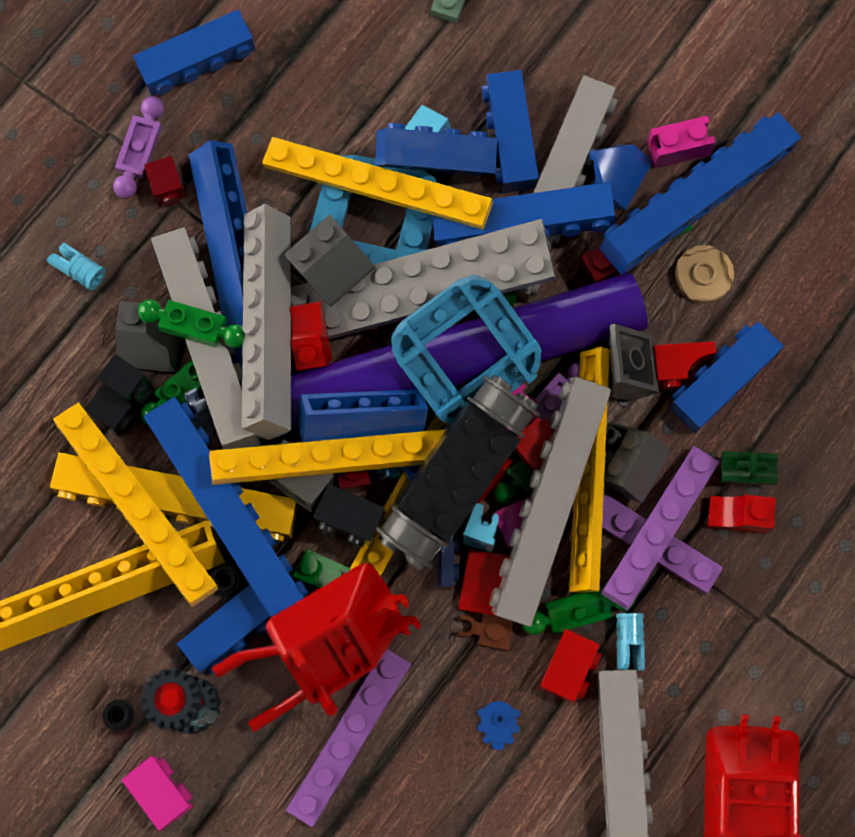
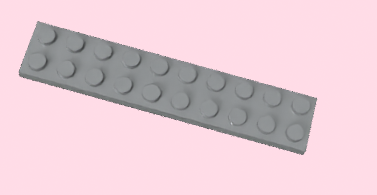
(400, 286)

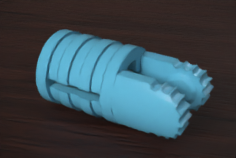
(78, 267)
(631, 634)

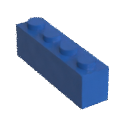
(195, 53)
(512, 129)
(435, 151)
(726, 377)
(360, 414)
(225, 631)

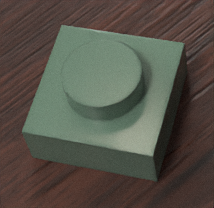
(447, 9)

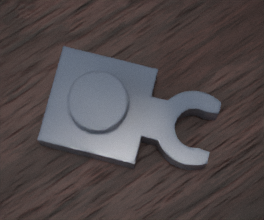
(201, 412)

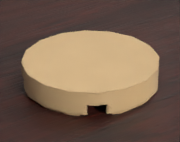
(704, 274)

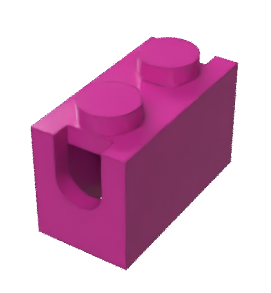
(680, 142)
(158, 792)

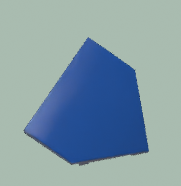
(624, 168)

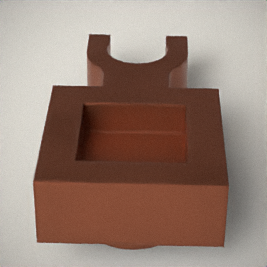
(492, 632)

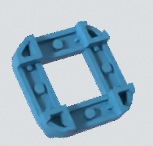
(416, 226)
(444, 311)

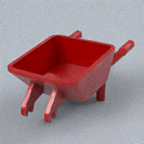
(330, 638)
(752, 781)

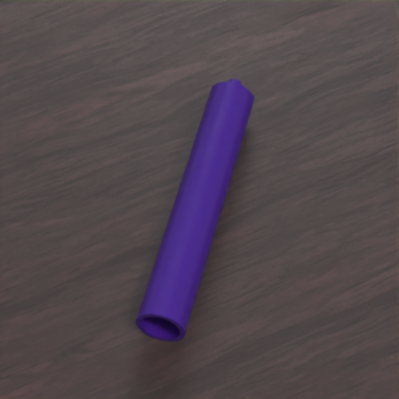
(466, 350)

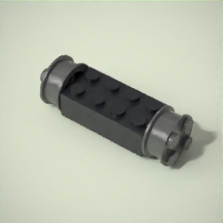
(457, 472)

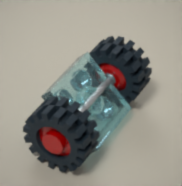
(180, 701)

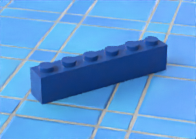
(562, 211)

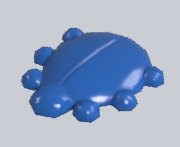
(498, 723)

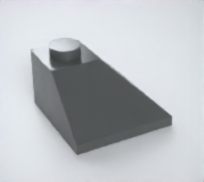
(143, 343)
(631, 364)

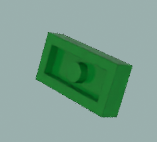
(318, 570)

